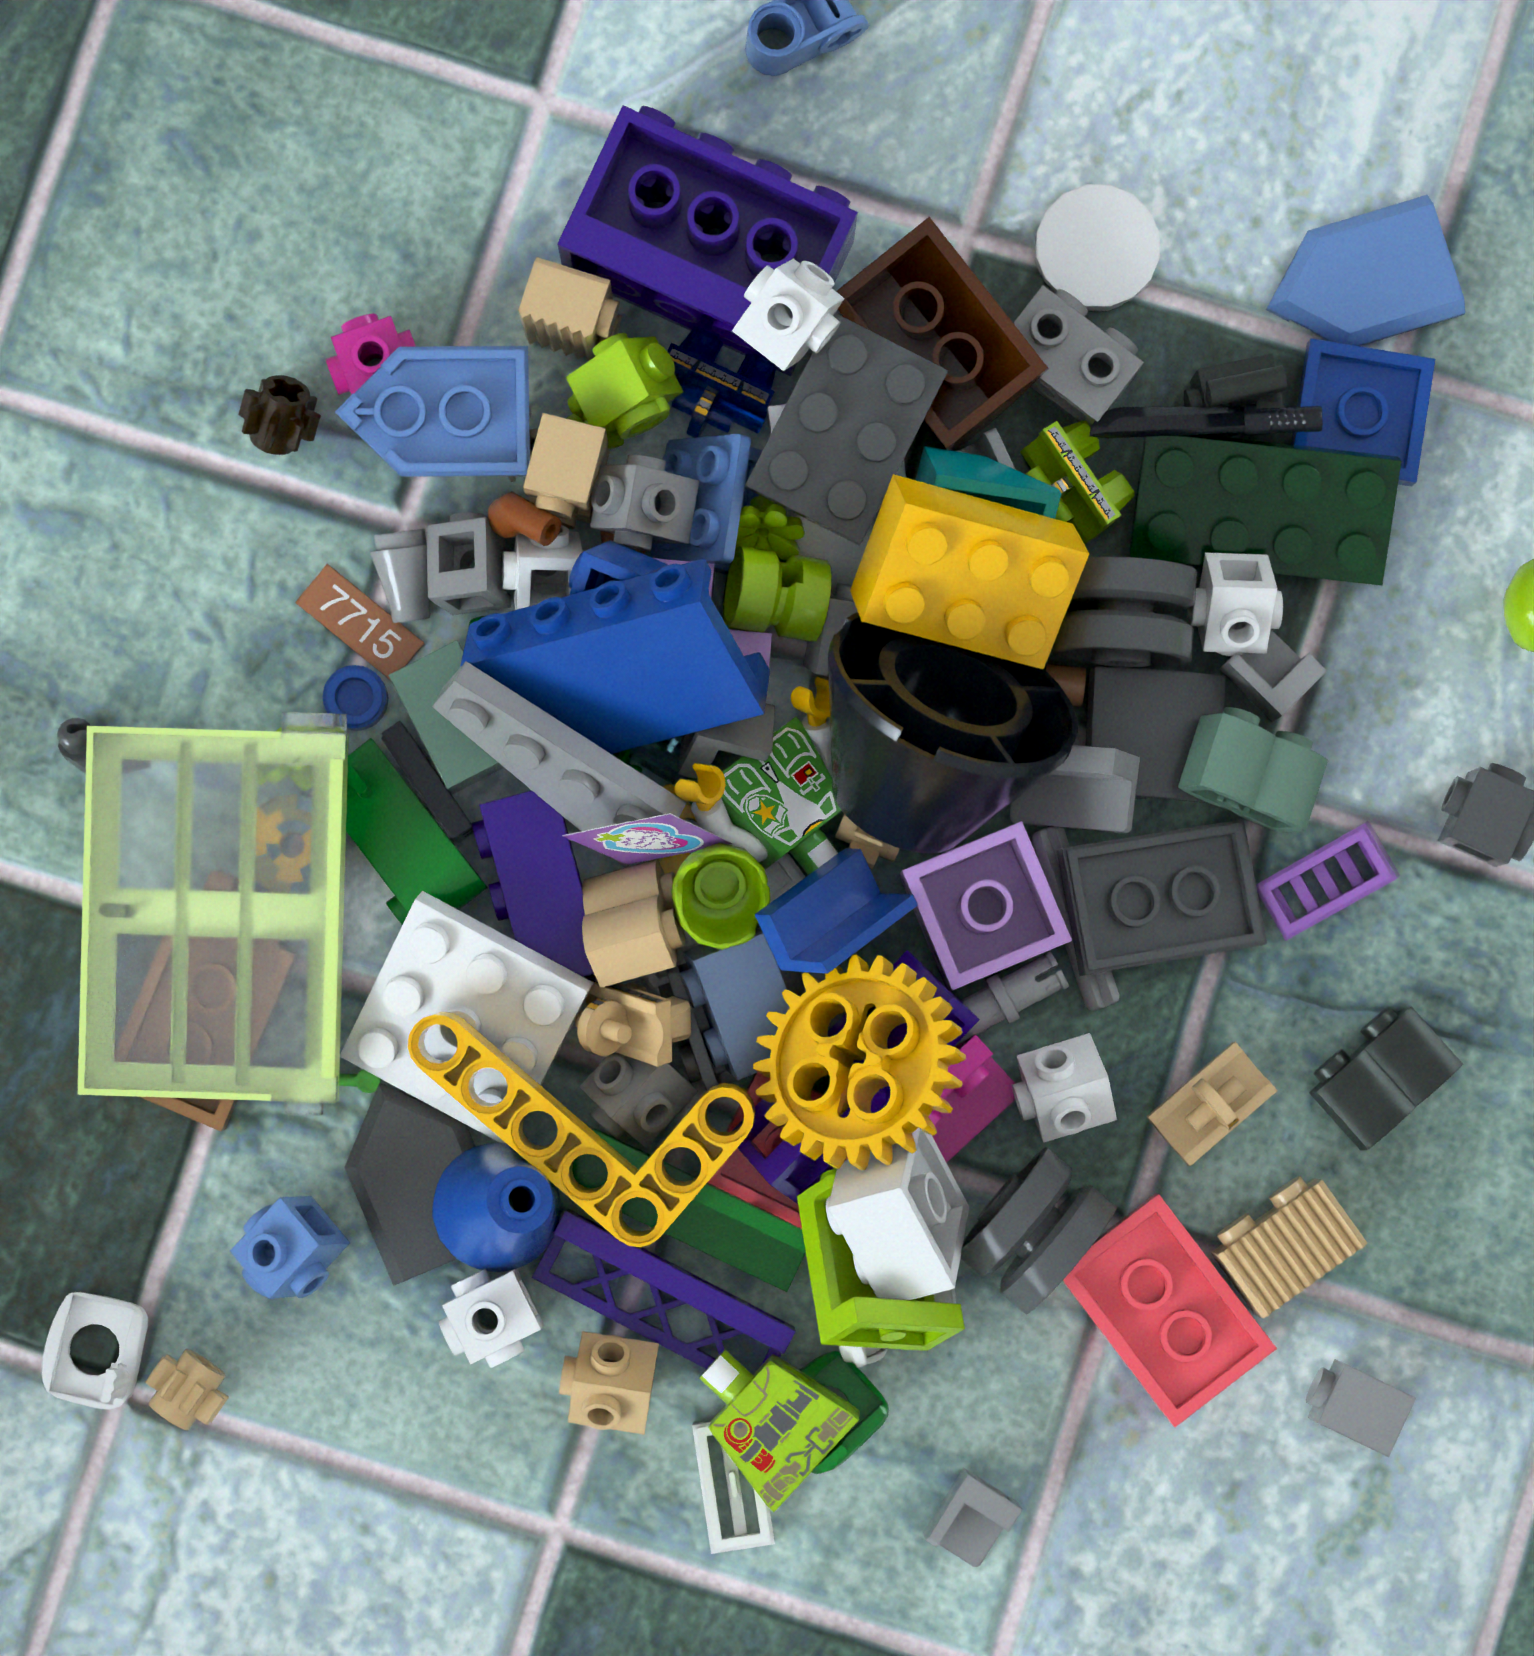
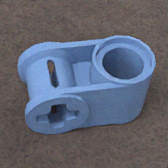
(812, 28)

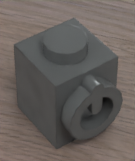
(1489, 815)

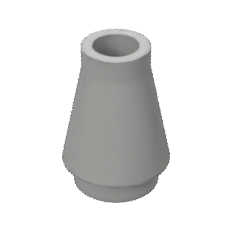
(403, 573)

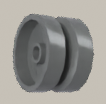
(1124, 614)
(1044, 1237)

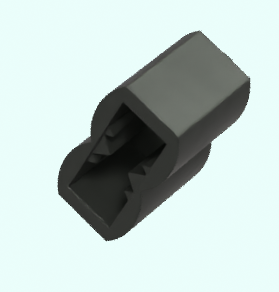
(1384, 1076)

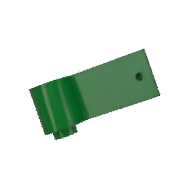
(403, 836)

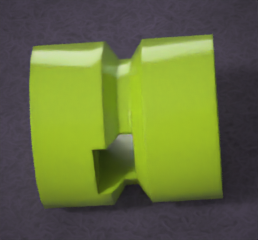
(777, 594)

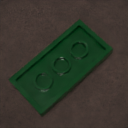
(1300, 505)

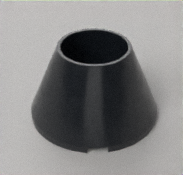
(936, 734)

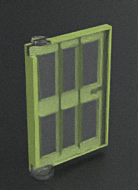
(214, 912)

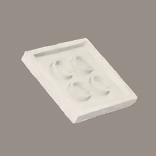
(481, 975)

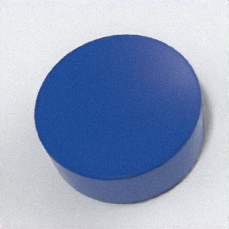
(358, 694)

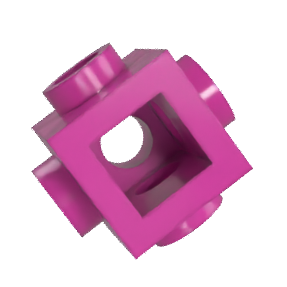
(360, 342)

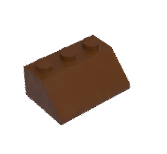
(940, 310)

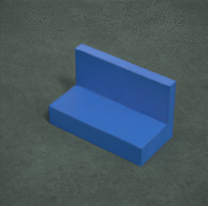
(830, 915)

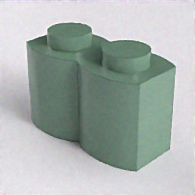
(1253, 771)

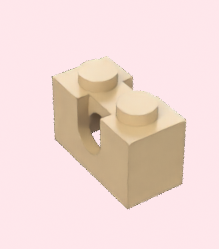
(565, 468)

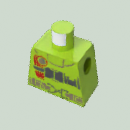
(775, 1422)

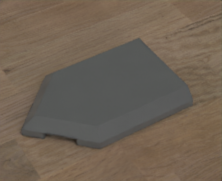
(396, 1175)

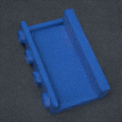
(626, 659)

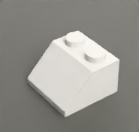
(901, 1221)

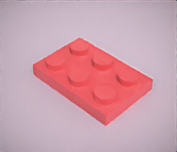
(1167, 1310)

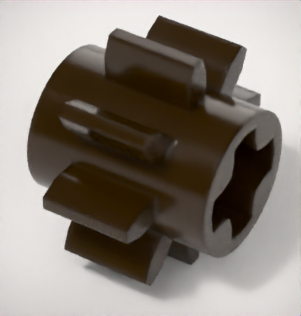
(279, 415)

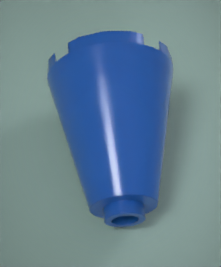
(475, 1211)

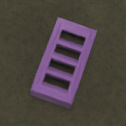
(1373, 851)

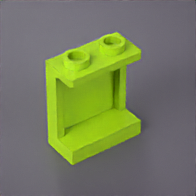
(850, 1310)

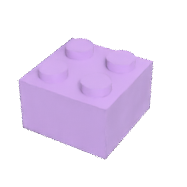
(985, 906)

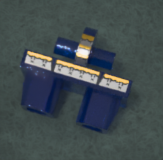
(716, 393)

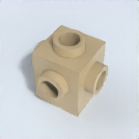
(610, 1382)

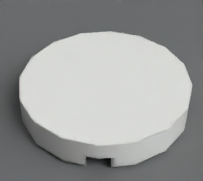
(1097, 246)

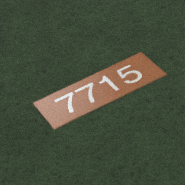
(359, 622)

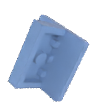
(722, 469)

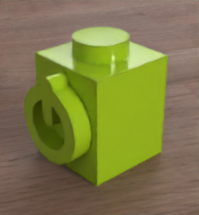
(626, 385)

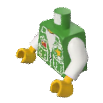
(776, 801)

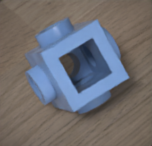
(288, 1248)

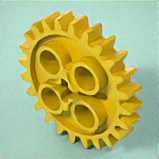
(912, 1069)

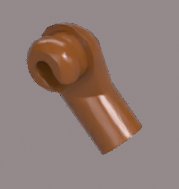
(516, 515)

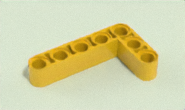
(576, 1138)

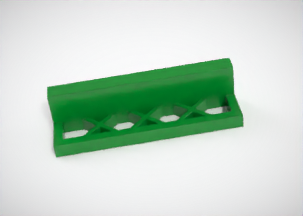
(711, 1221)

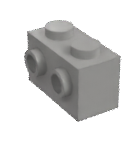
(1084, 363)

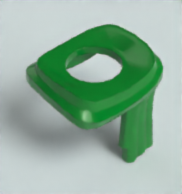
(860, 1392)

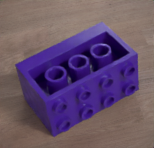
(663, 256)

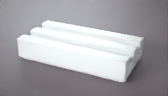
(742, 1539)

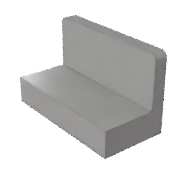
(1084, 793)

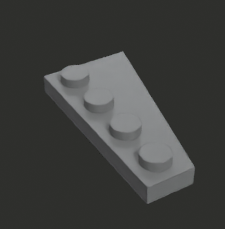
(549, 757)

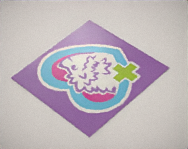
(647, 839)

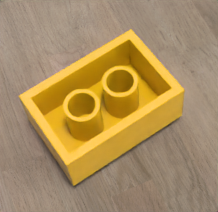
(968, 572)

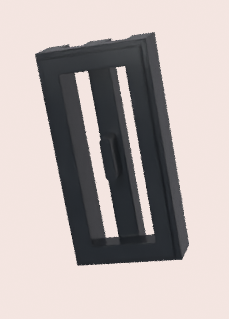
(427, 782)

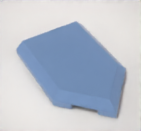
(1372, 276)
(447, 411)

